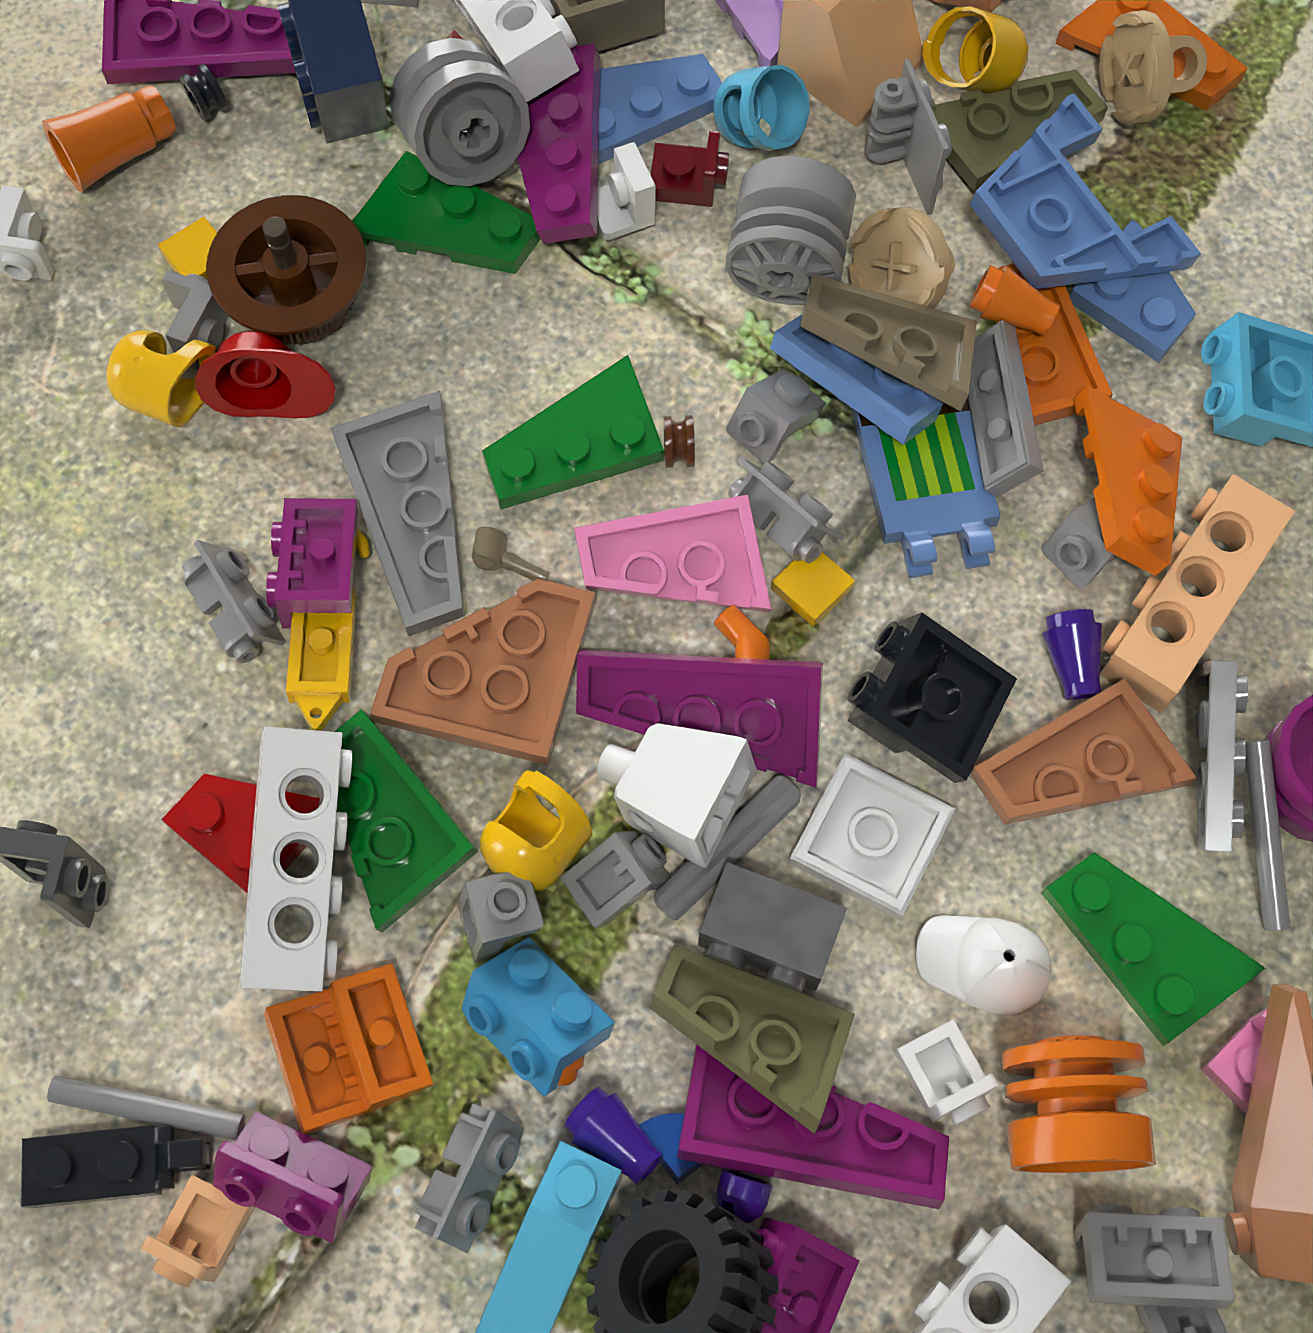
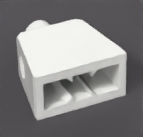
(680, 786)

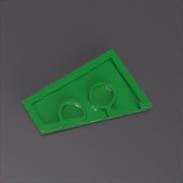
(451, 220)
(576, 440)
(394, 825)
(1147, 947)

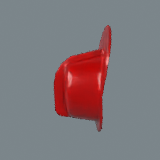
(264, 378)

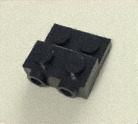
(930, 696)

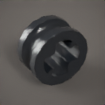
(203, 92)

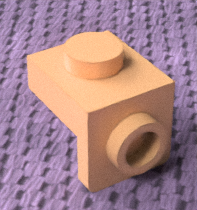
(197, 1234)

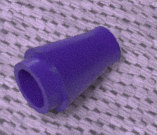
(1076, 651)
(611, 1134)

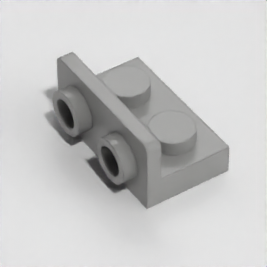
(1155, 1258)

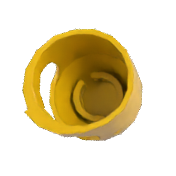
(991, 45)
(151, 381)
(530, 838)

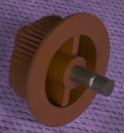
(287, 267)

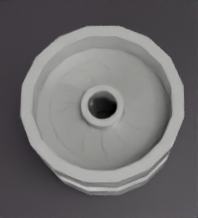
(459, 112)

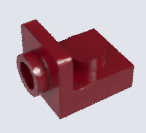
(689, 172)

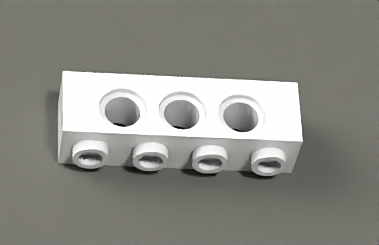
(524, 41)
(285, 758)
(1017, 1272)

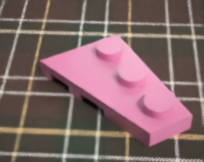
(679, 554)

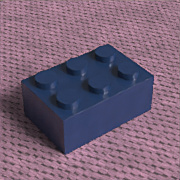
(335, 66)

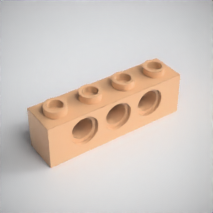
(1249, 526)

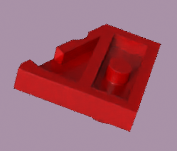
(219, 821)

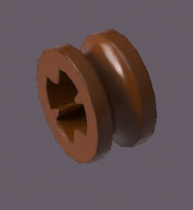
(679, 441)

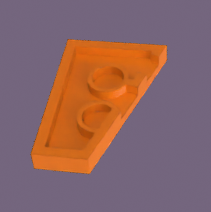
(1094, 24)
(1059, 361)
(1136, 476)

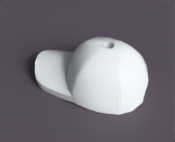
(968, 962)

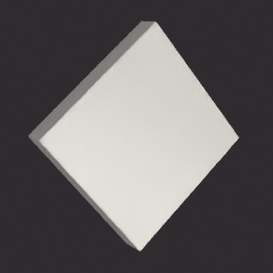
(872, 836)

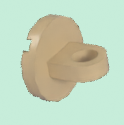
(1139, 66)
(902, 256)

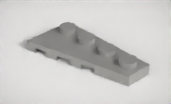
(406, 499)

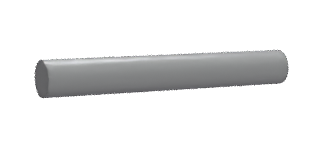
(1267, 835)
(146, 1108)

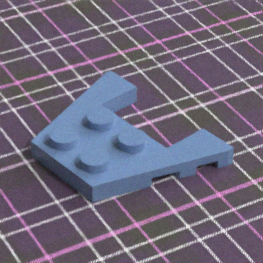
(1055, 222)

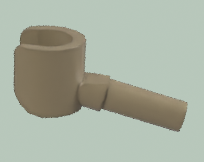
(490, 555)

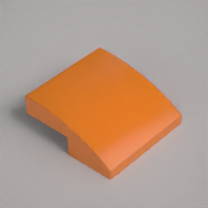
(347, 1049)

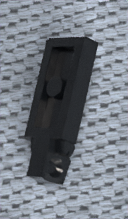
(106, 1165)

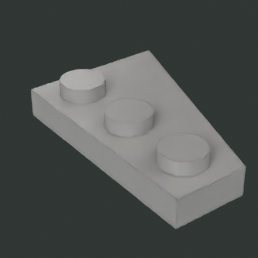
(1217, 813)

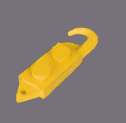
(322, 658)

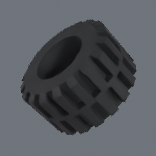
(651, 1248)

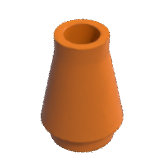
(1010, 298)

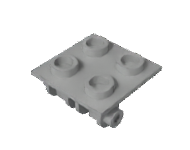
(907, 129)

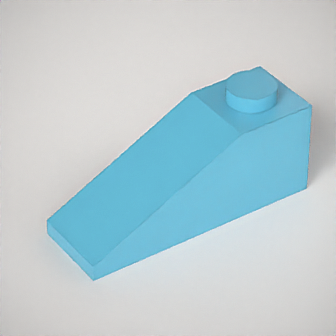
(551, 1243)

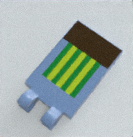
(930, 489)

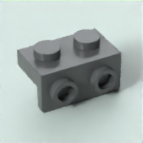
(70, 876)

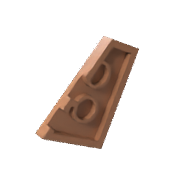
(1083, 760)

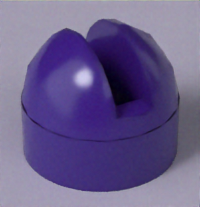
(743, 1194)

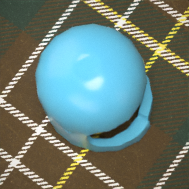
(764, 93)

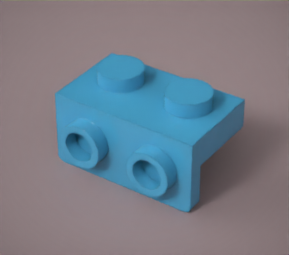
(534, 1014)

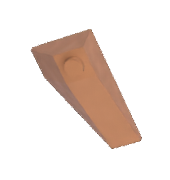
(1275, 1156)

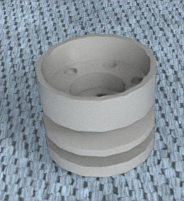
(788, 227)

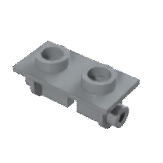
(801, 521)
(221, 579)
(459, 1206)

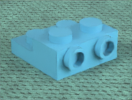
(1260, 381)

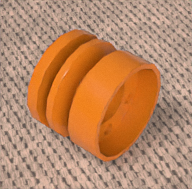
(1077, 1106)

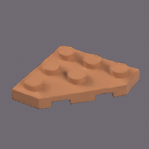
(493, 675)

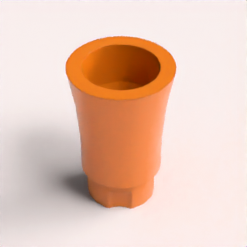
(108, 134)

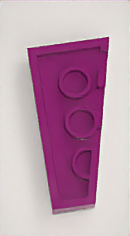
(172, 38)
(562, 153)
(755, 699)
(852, 1150)

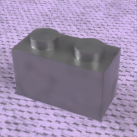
(770, 928)

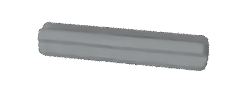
(742, 834)

